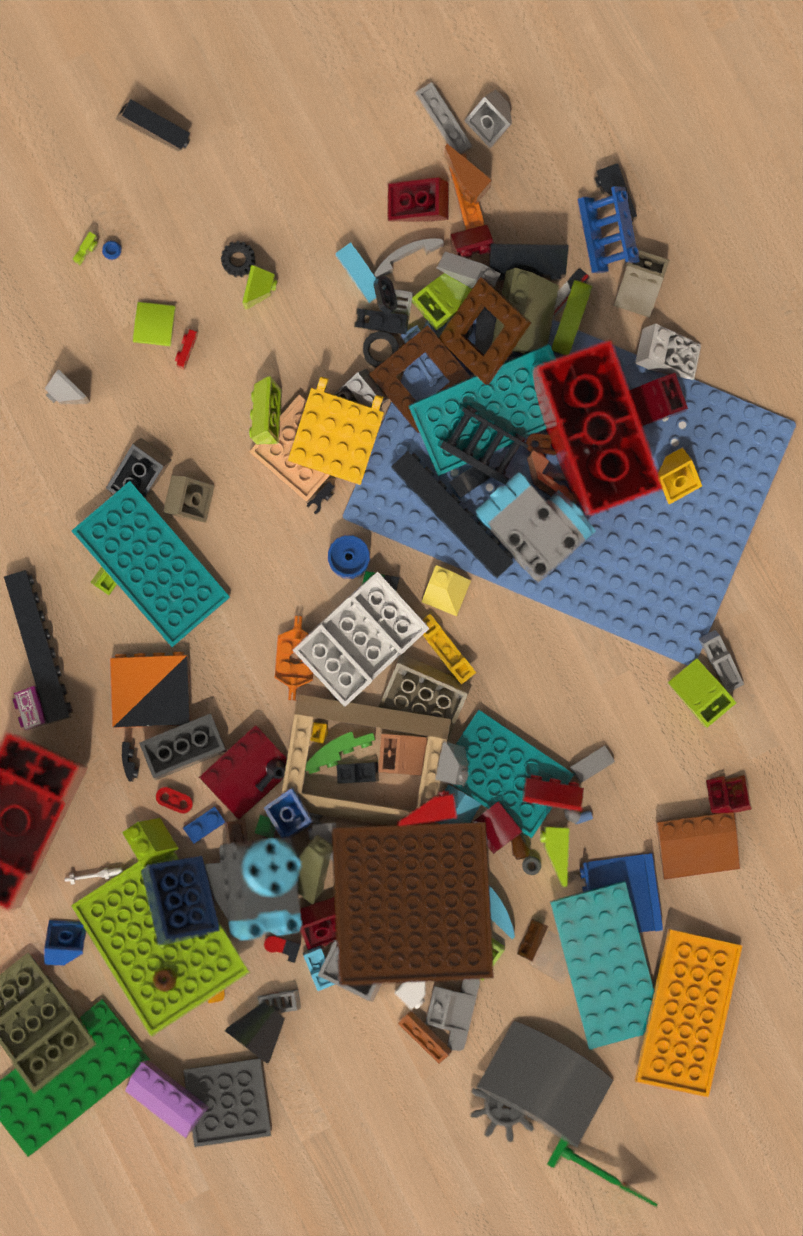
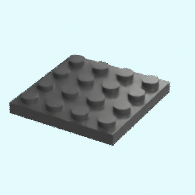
(233, 1099)

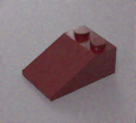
(418, 200)

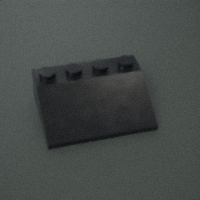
(542, 260)

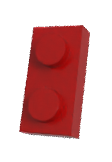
(183, 356)

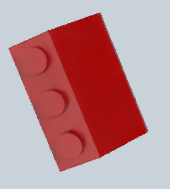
(553, 793)

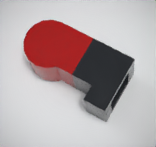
(277, 944)

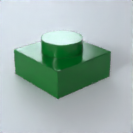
(265, 827)

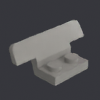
(453, 1011)

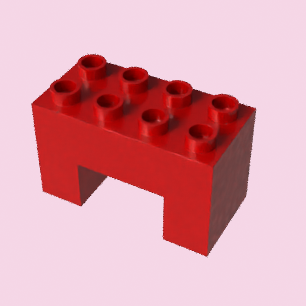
(33, 802)

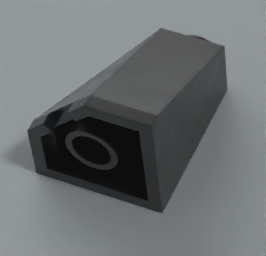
(258, 1030)

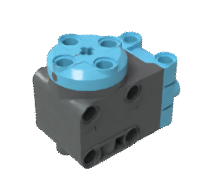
(261, 887)

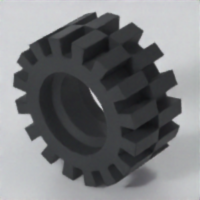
(234, 248)

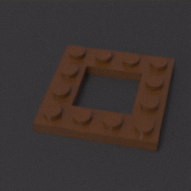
(514, 322)
(423, 342)

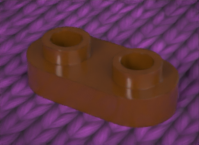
(543, 444)

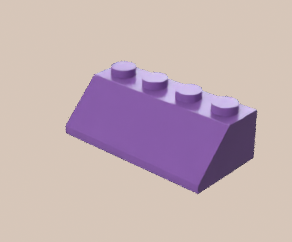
(166, 1098)

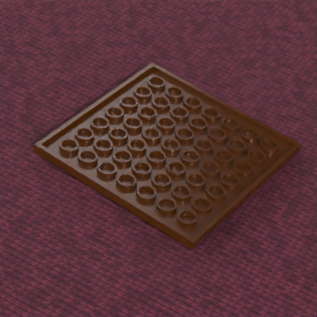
(412, 903)

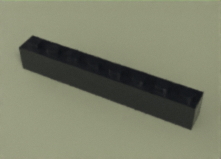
(452, 515)
(37, 646)

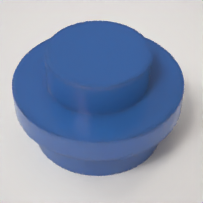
(111, 250)

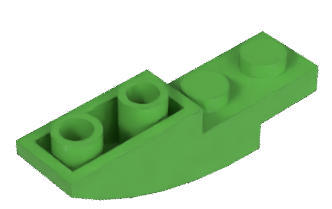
(330, 755)

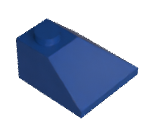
(288, 814)
(63, 942)

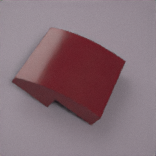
(728, 795)
(499, 827)

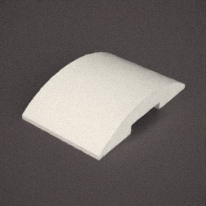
(360, 638)

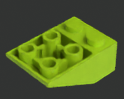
(441, 299)
(701, 693)

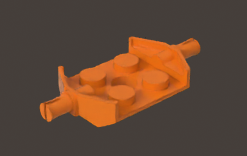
(286, 672)

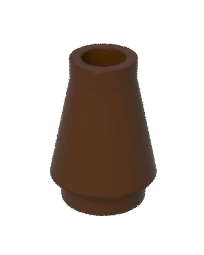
(520, 847)

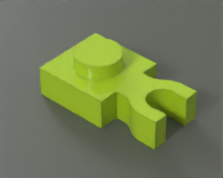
(89, 244)

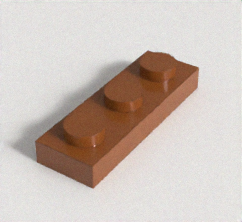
(425, 1037)

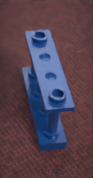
(593, 235)

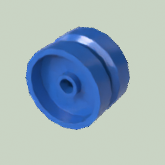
(348, 568)

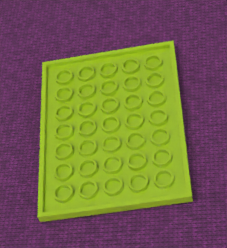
(125, 936)

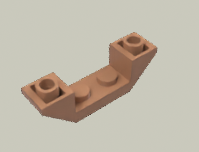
(537, 463)

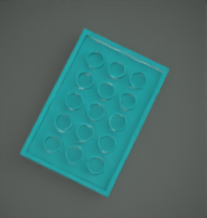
(499, 768)

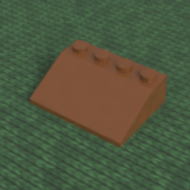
(698, 845)

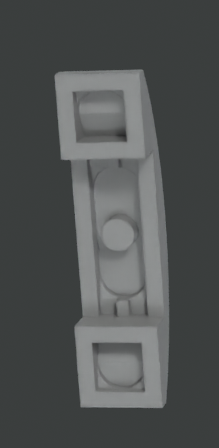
(428, 245)

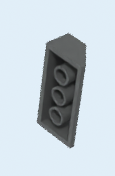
(182, 747)

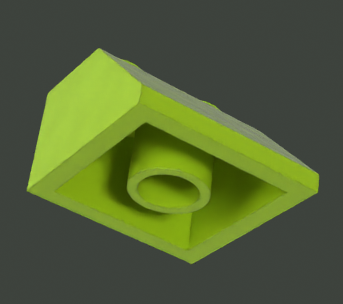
(150, 841)

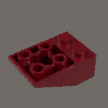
(658, 399)

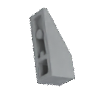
(466, 270)

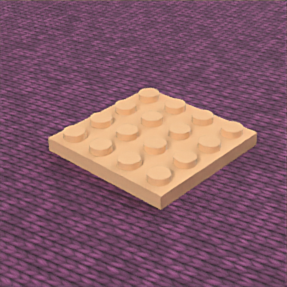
(275, 456)

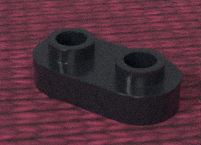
(385, 294)

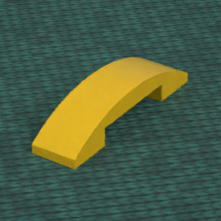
(447, 651)

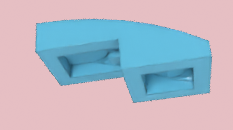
(315, 960)

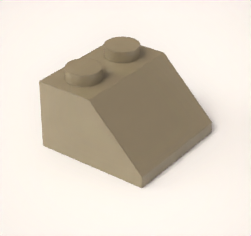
(188, 498)

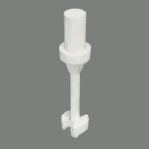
(106, 873)

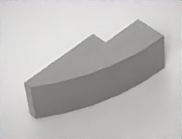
(721, 661)

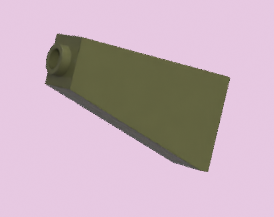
(314, 869)

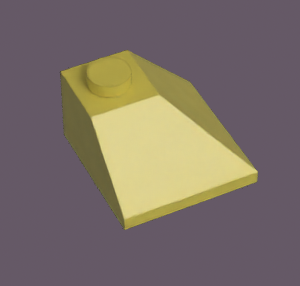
(446, 590)

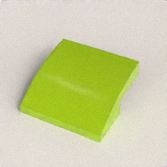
(154, 324)

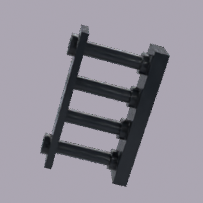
(467, 453)

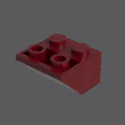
(472, 241)

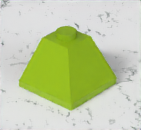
(258, 287)

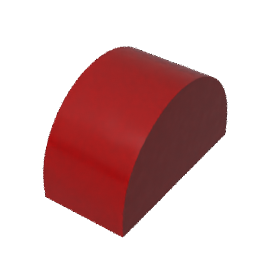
(595, 429)

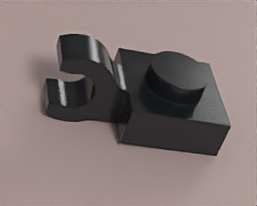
(325, 494)

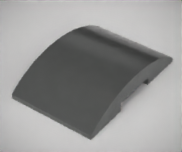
(546, 1082)

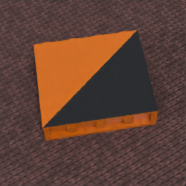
(149, 690)

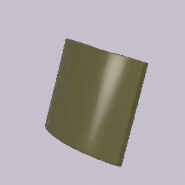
(38, 1024)

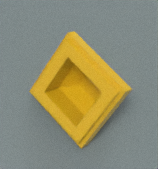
(319, 733)

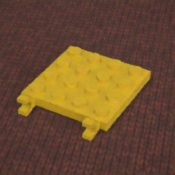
(336, 434)

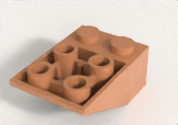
(402, 754)

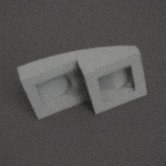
(592, 764)

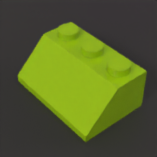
(265, 412)

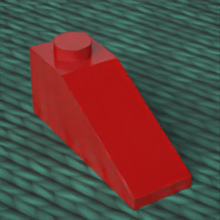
(435, 809)

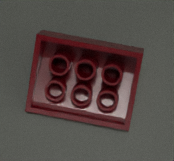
(240, 769)

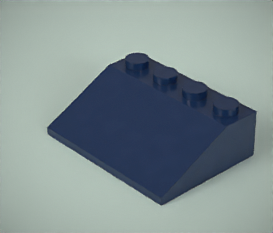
(180, 900)

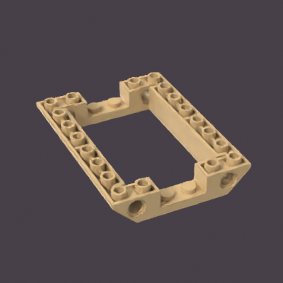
(309, 707)

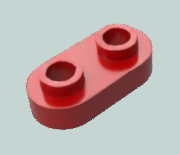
(174, 800)

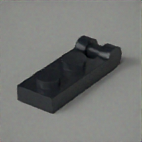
(382, 322)

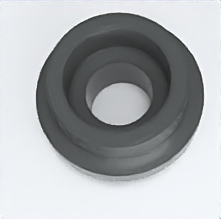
(527, 860)

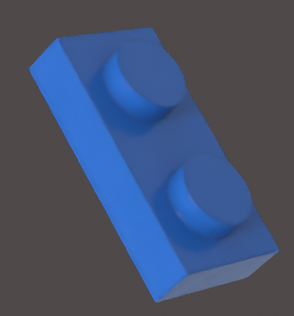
(204, 825)

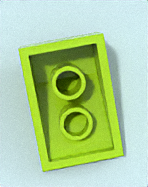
(556, 845)

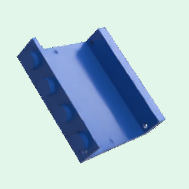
(640, 881)

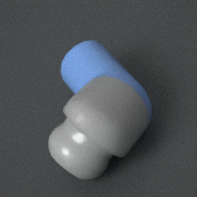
(576, 817)

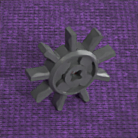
(499, 1116)

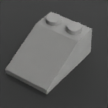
(330, 972)

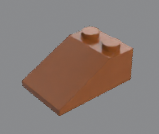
(470, 179)

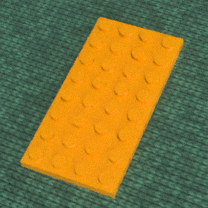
(688, 1013)

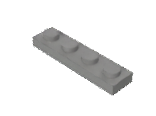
(443, 118)

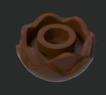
(170, 976)

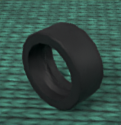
(375, 336)

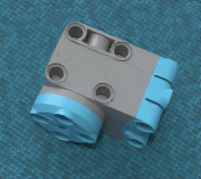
(532, 529)

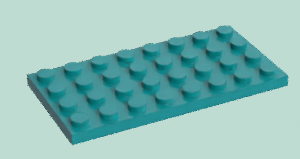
(506, 402)
(150, 564)
(605, 963)

